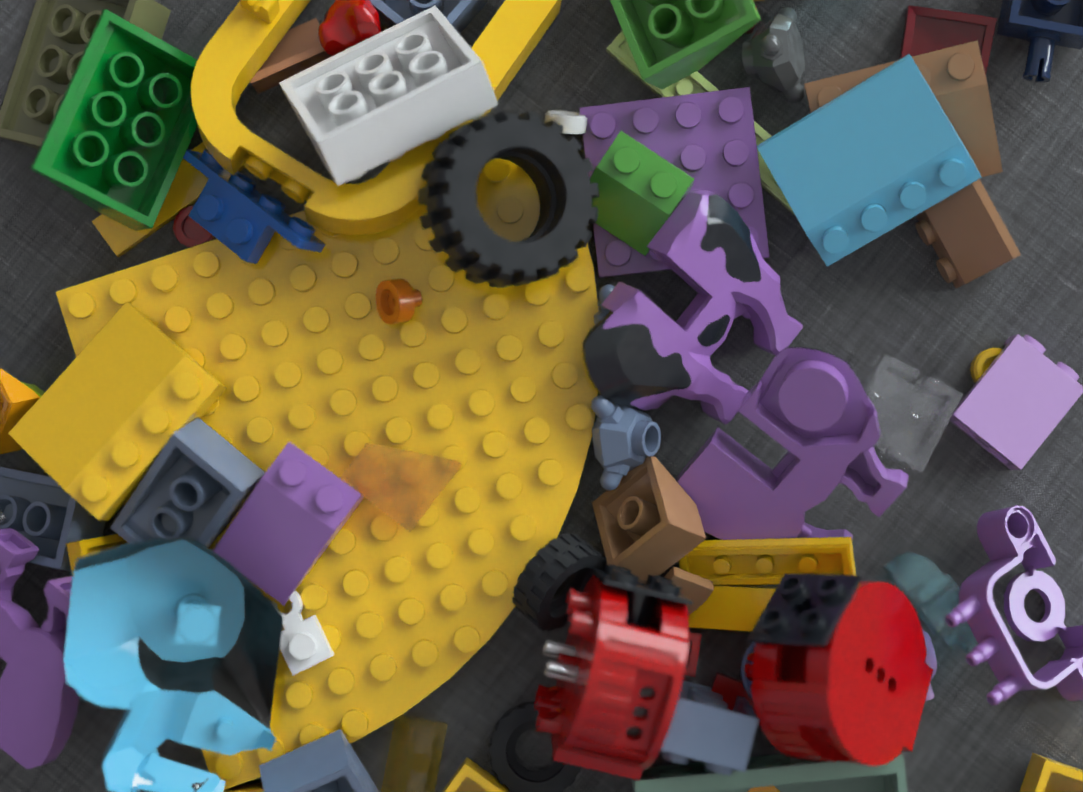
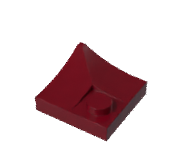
(939, 29)

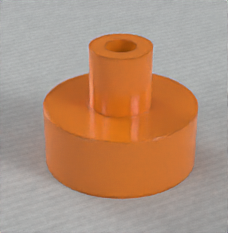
(396, 301)

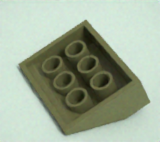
(50, 57)

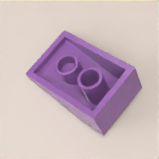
(287, 523)

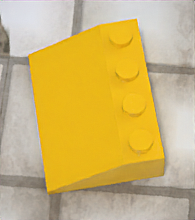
(115, 411)

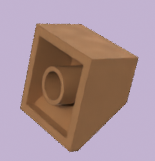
(966, 235)
(647, 521)

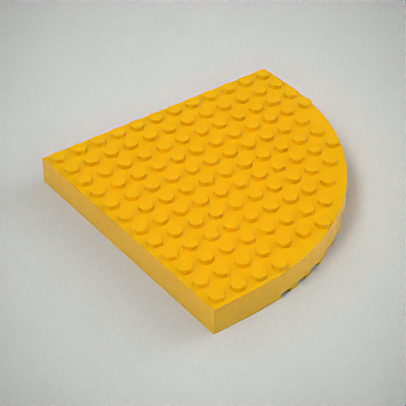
(465, 380)

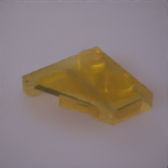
(400, 480)

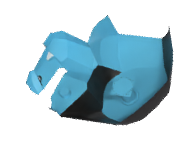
(178, 648)

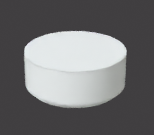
(571, 121)

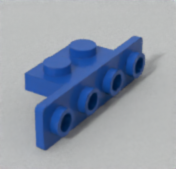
(242, 215)

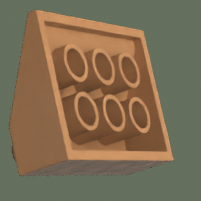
(958, 84)

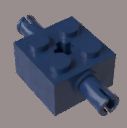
(1044, 26)

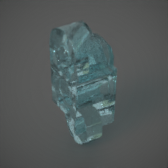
(931, 595)

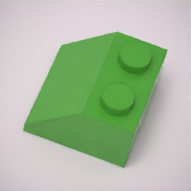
(636, 192)

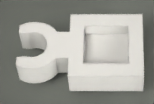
(302, 640)

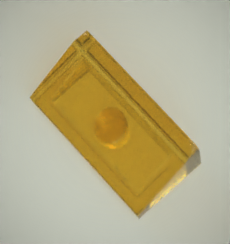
(414, 755)

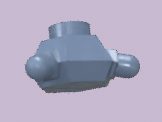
(622, 439)

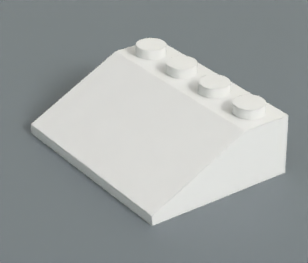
(389, 94)

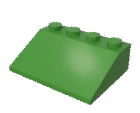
(680, 35)

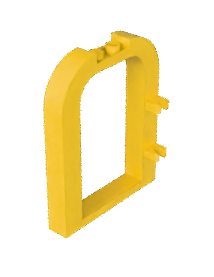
(347, 209)

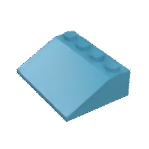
(868, 160)

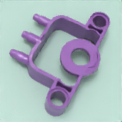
(1011, 538)

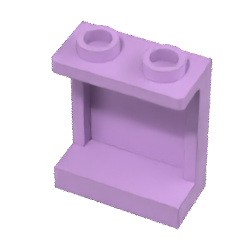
(1017, 401)

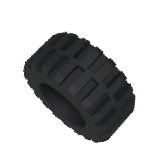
(561, 187)

